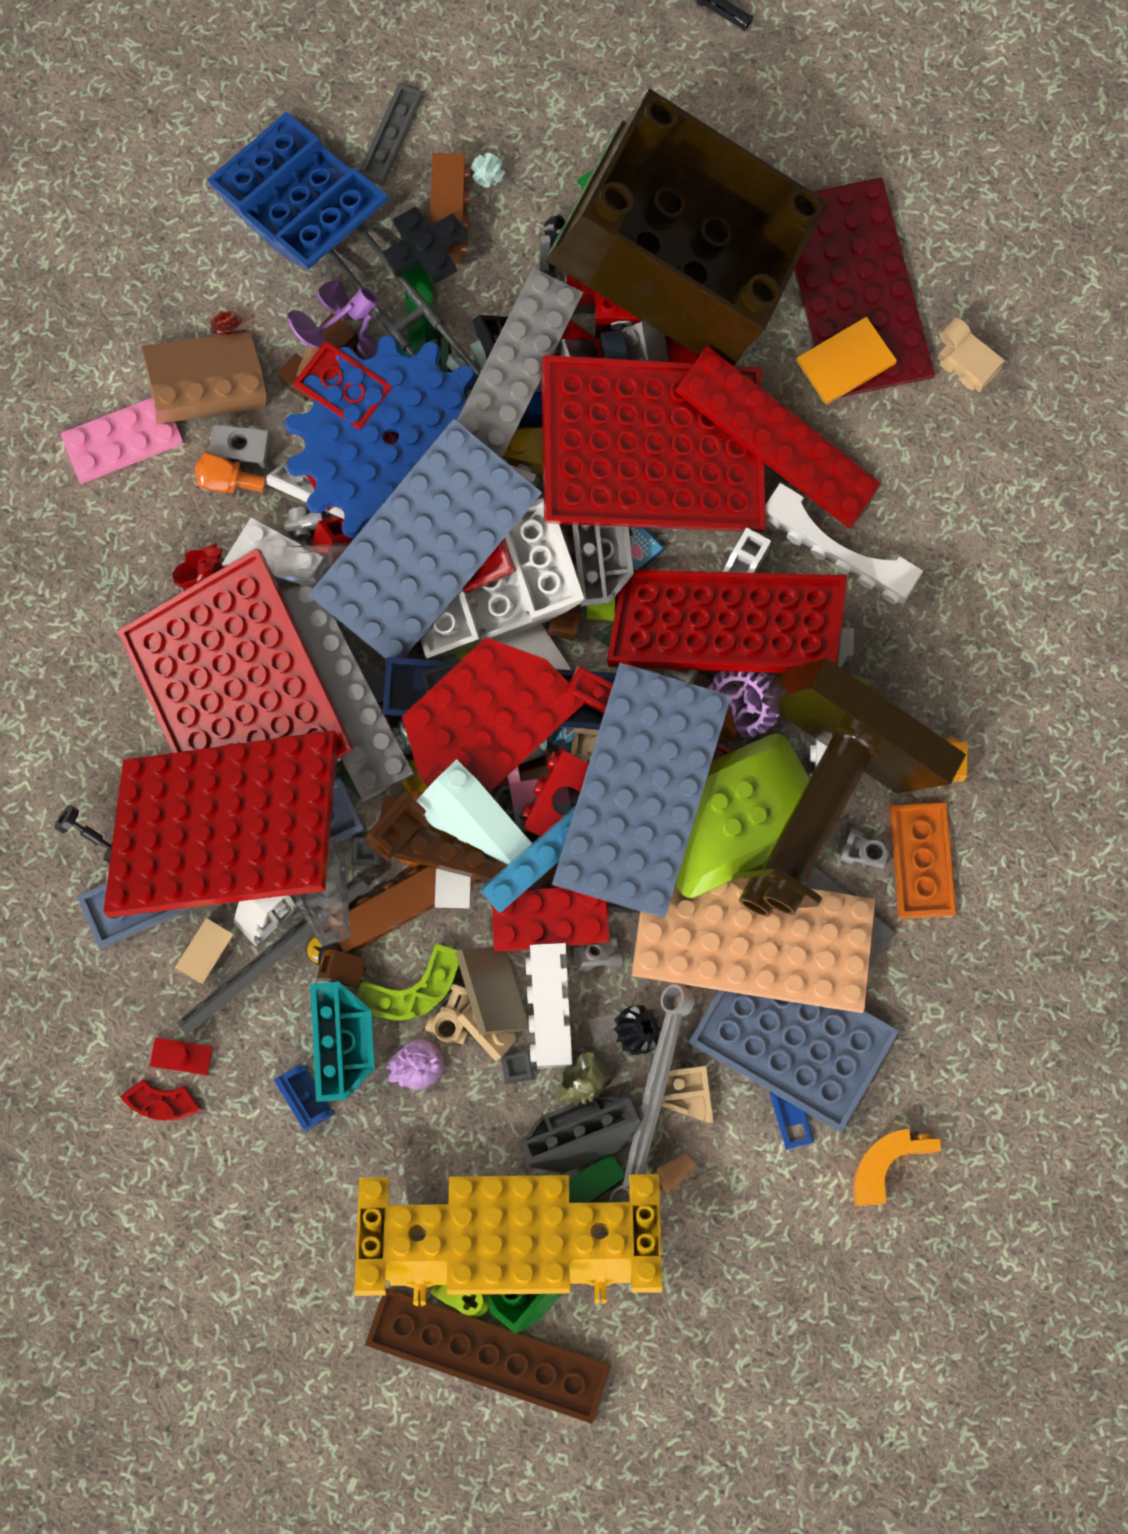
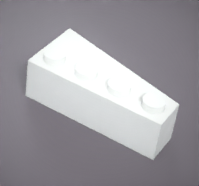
(550, 1005)

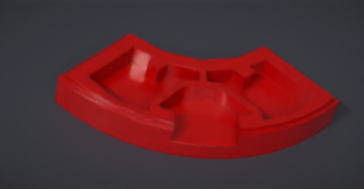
(160, 1104)

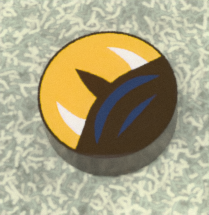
(315, 950)

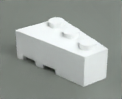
(261, 537)
(262, 916)

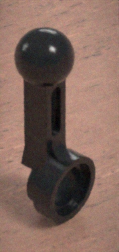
(551, 229)

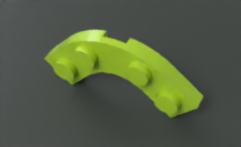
(419, 999)

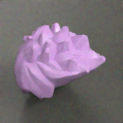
(417, 1065)

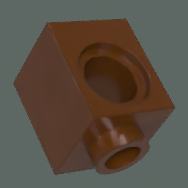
(342, 968)

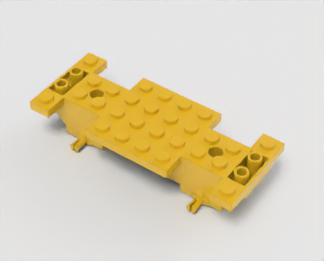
(508, 1238)

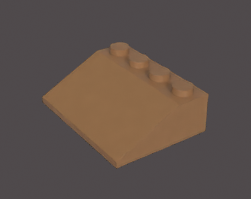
(204, 377)

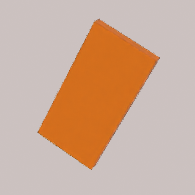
(922, 860)

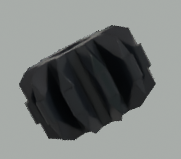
(637, 1030)

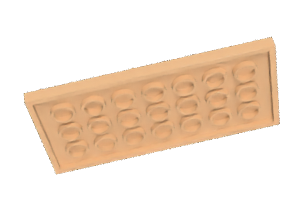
(797, 958)

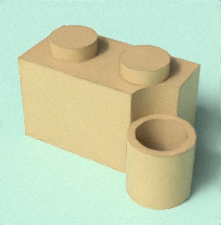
(968, 356)

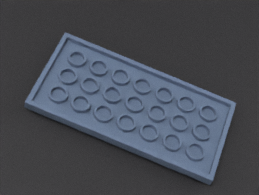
(425, 542)
(641, 790)

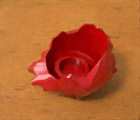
(198, 566)

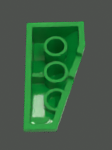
(519, 1310)

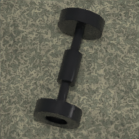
(68, 819)

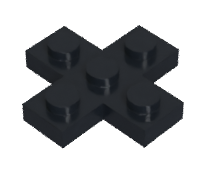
(425, 245)

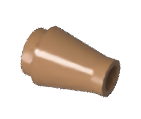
(674, 1172)

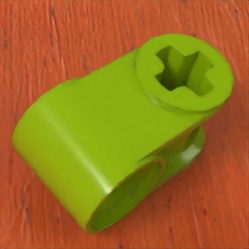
(460, 1302)

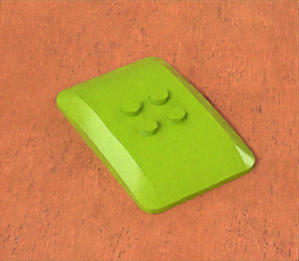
(741, 813)

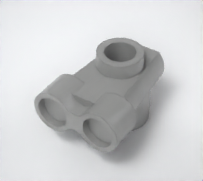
(303, 522)
(857, 848)
(593, 955)

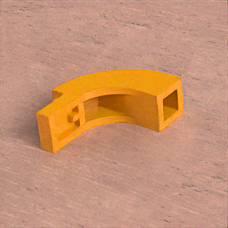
(872, 1168)

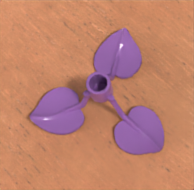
(334, 299)

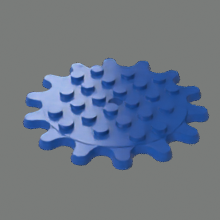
(355, 465)

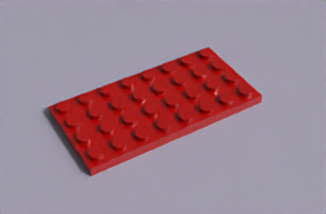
(727, 620)

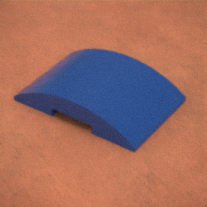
(296, 192)

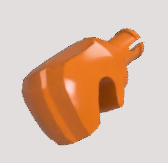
(223, 476)

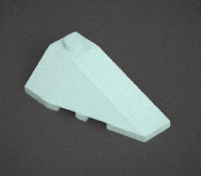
(467, 811)

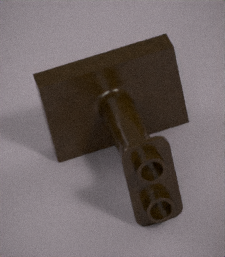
(860, 736)

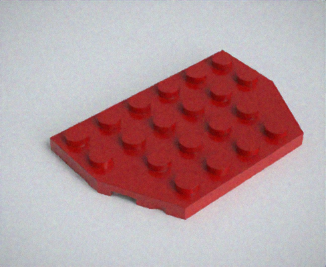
(488, 713)

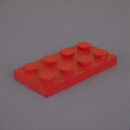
(551, 918)

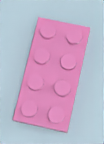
(118, 440)

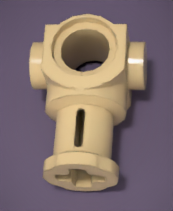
(449, 1015)

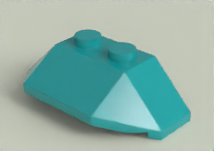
(340, 1041)

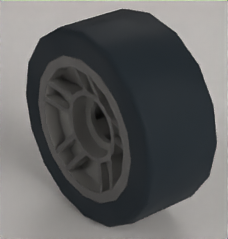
(613, 345)

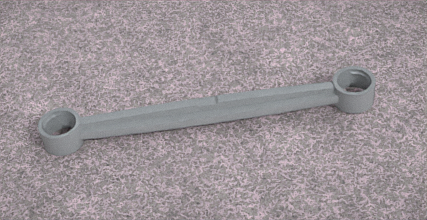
(655, 1084)

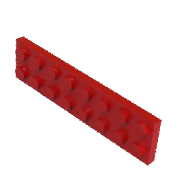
(777, 437)

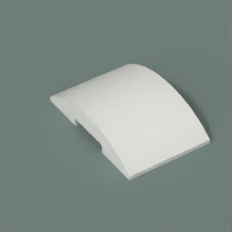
(534, 594)

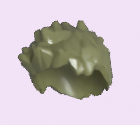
(583, 1080)

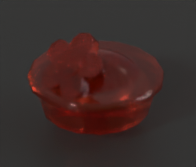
(224, 322)

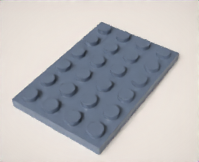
(797, 1050)

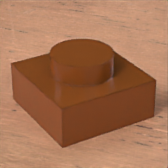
(565, 625)

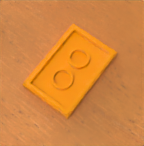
(846, 360)

